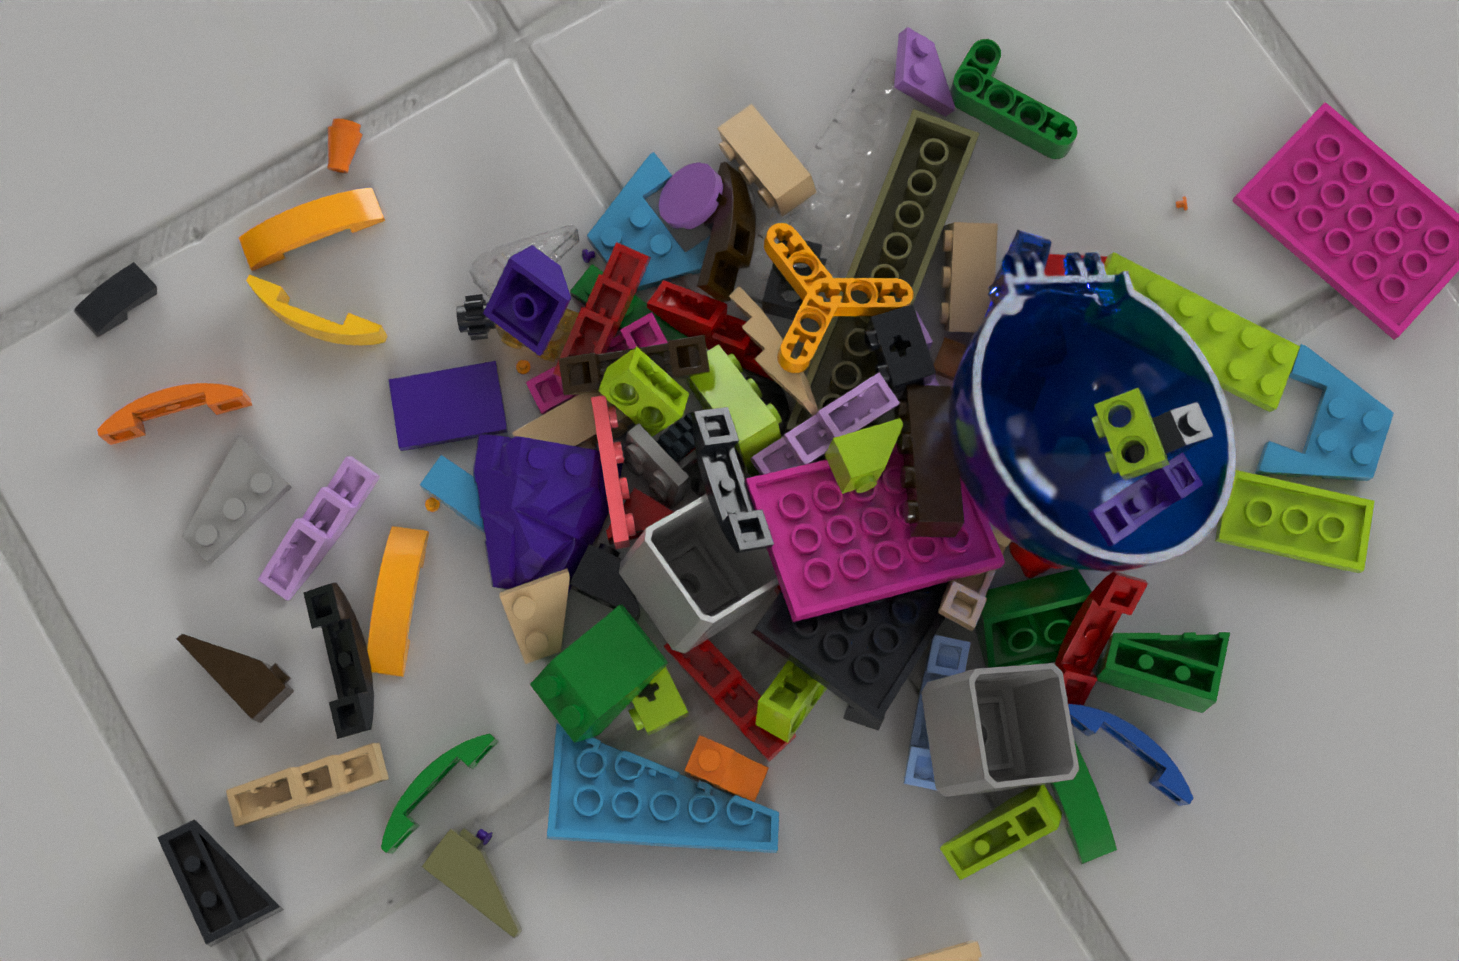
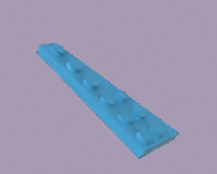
(632, 800)

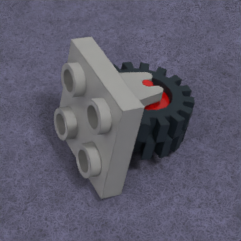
(663, 458)

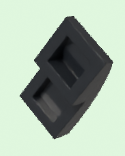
(112, 300)

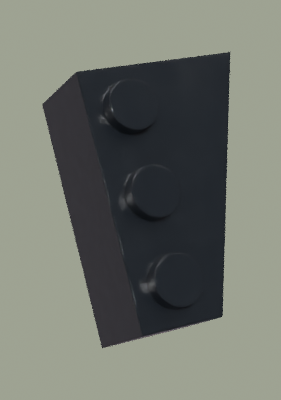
(214, 884)

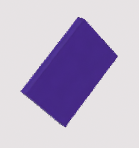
(447, 405)

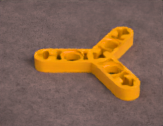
(822, 281)

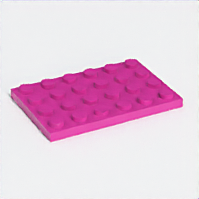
(1356, 220)
(855, 545)

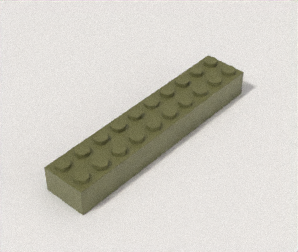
(894, 245)

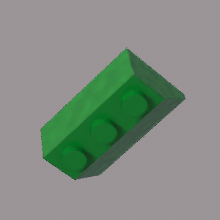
(1029, 619)

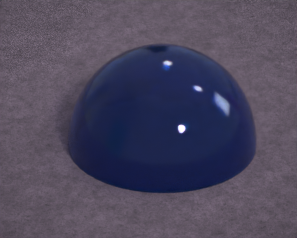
(1028, 408)

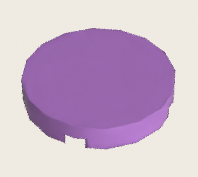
(690, 196)

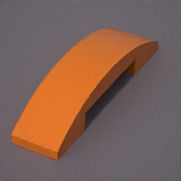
(128, 421)

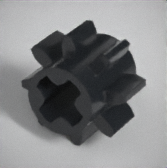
(471, 318)

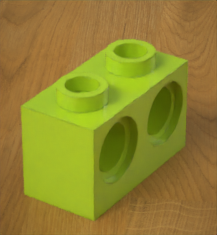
(644, 392)
(1137, 432)
(788, 701)

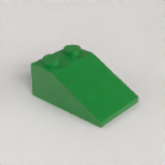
(599, 675)

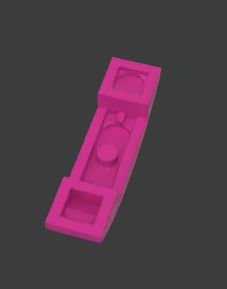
(548, 387)

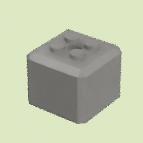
(695, 549)
(999, 729)

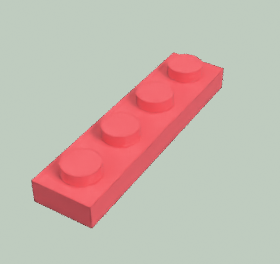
(616, 487)

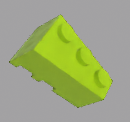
(726, 387)

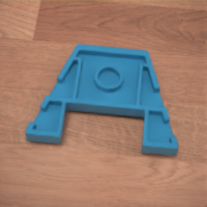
(637, 226)
(1344, 431)

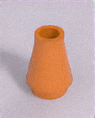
(342, 144)

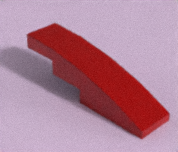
(606, 304)
(701, 315)
(729, 692)

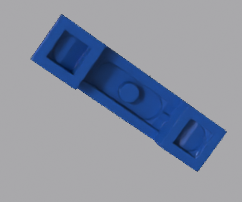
(1167, 778)

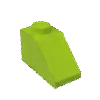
(862, 455)

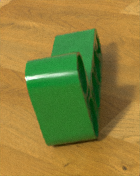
(1015, 103)

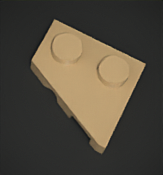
(538, 614)

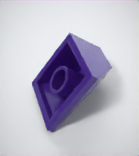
(529, 298)

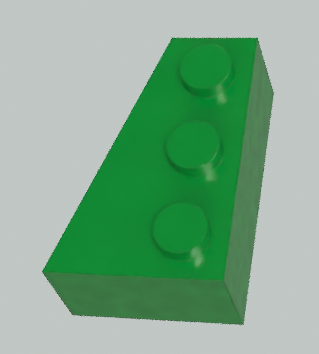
(1166, 667)

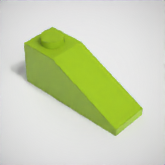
(1003, 831)

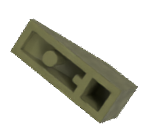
(469, 873)

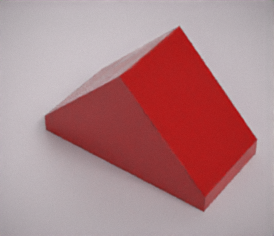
(645, 513)

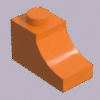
(725, 769)

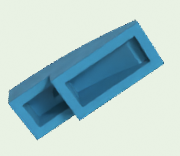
(455, 490)

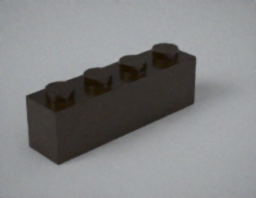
(929, 466)

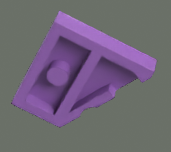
(921, 73)

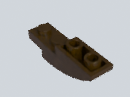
(731, 235)

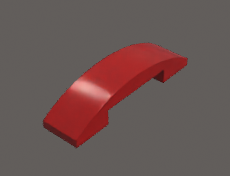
(1092, 629)

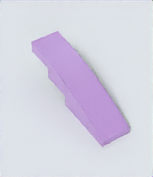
(843, 416)
(319, 528)

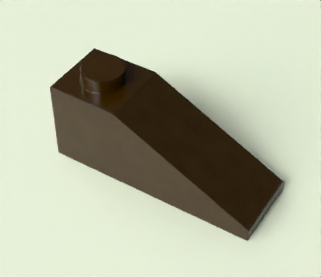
(246, 680)

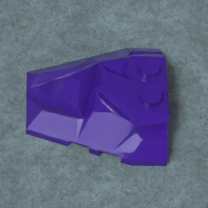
(537, 506)

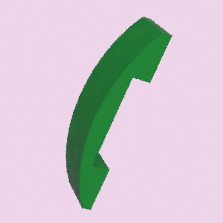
(1084, 814)
(400, 823)

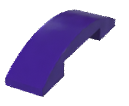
(1144, 499)

